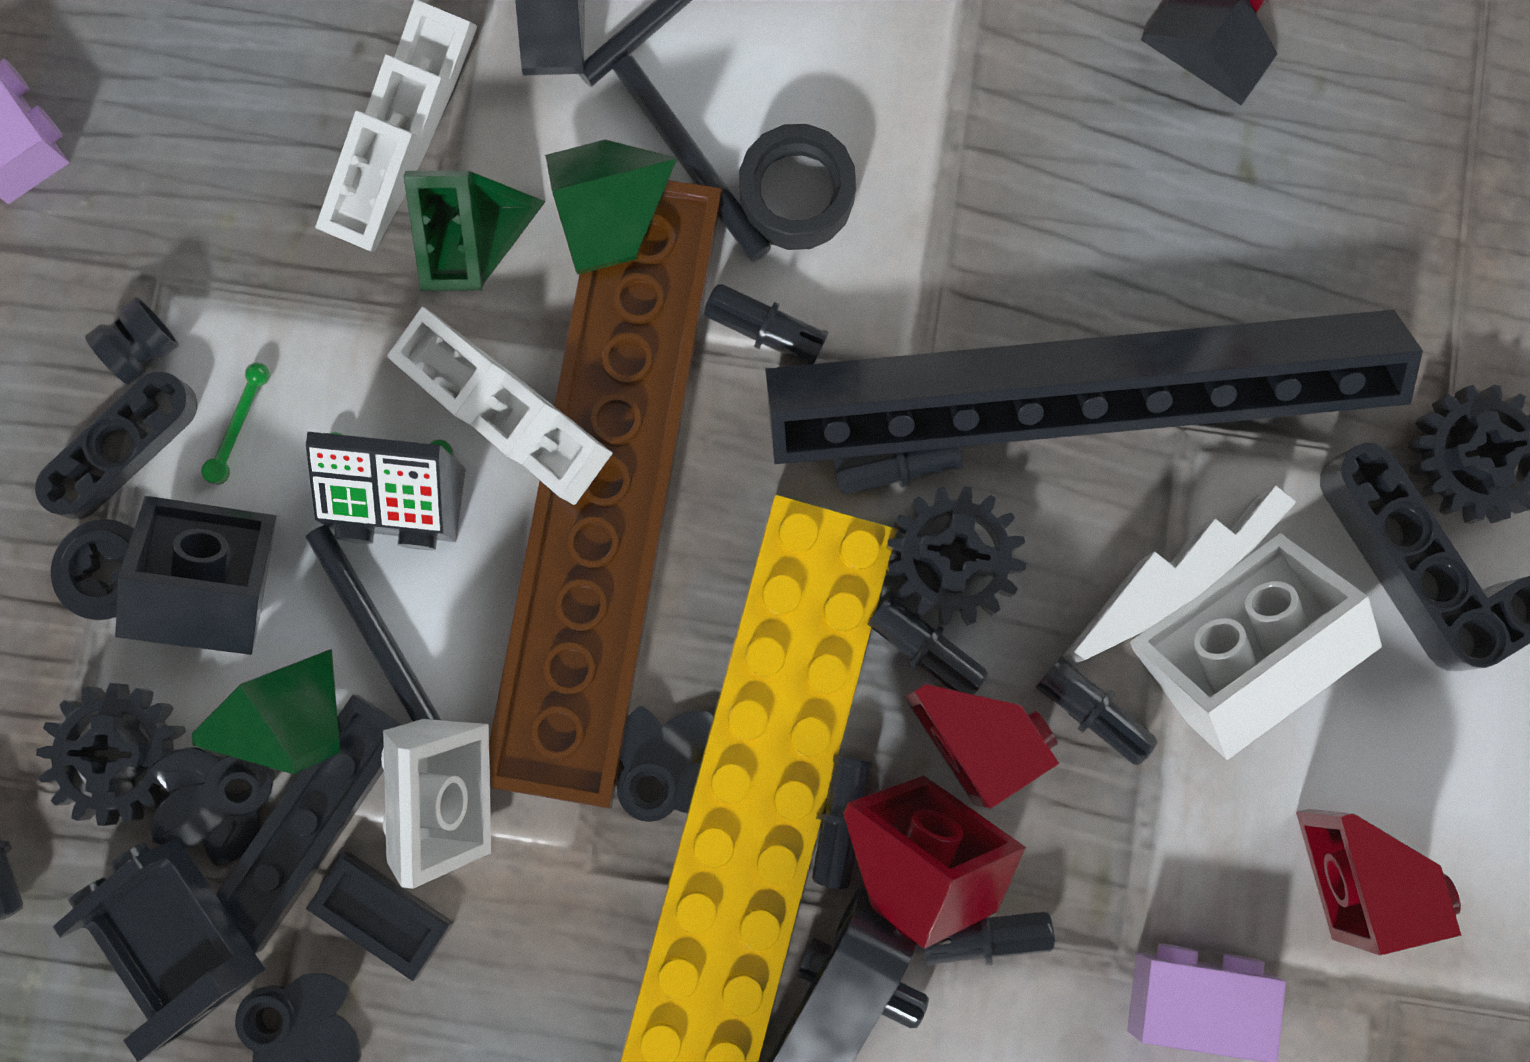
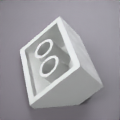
(1258, 644)

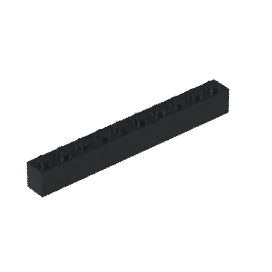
(1091, 386)

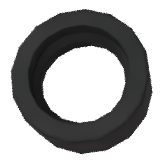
(797, 141)

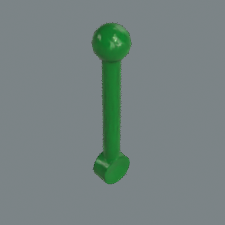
(216, 469)

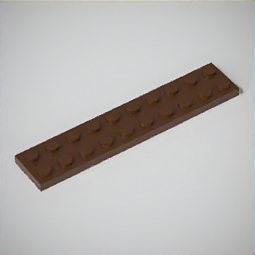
(595, 561)

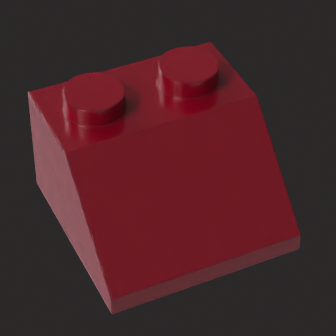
(985, 741)
(929, 859)
(1375, 886)

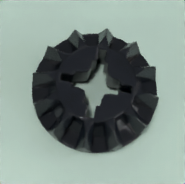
(77, 560)

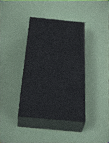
(380, 916)

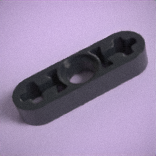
(89, 444)

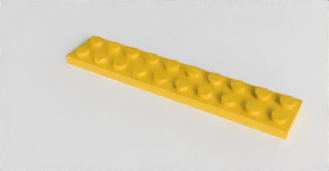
(760, 789)

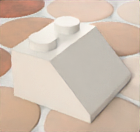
(435, 798)

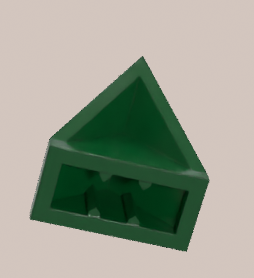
(606, 199)
(463, 226)
(278, 718)

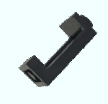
(164, 940)

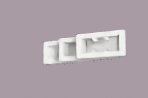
(396, 126)
(499, 406)
(1160, 587)

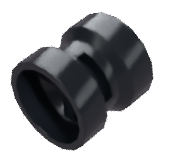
(131, 341)

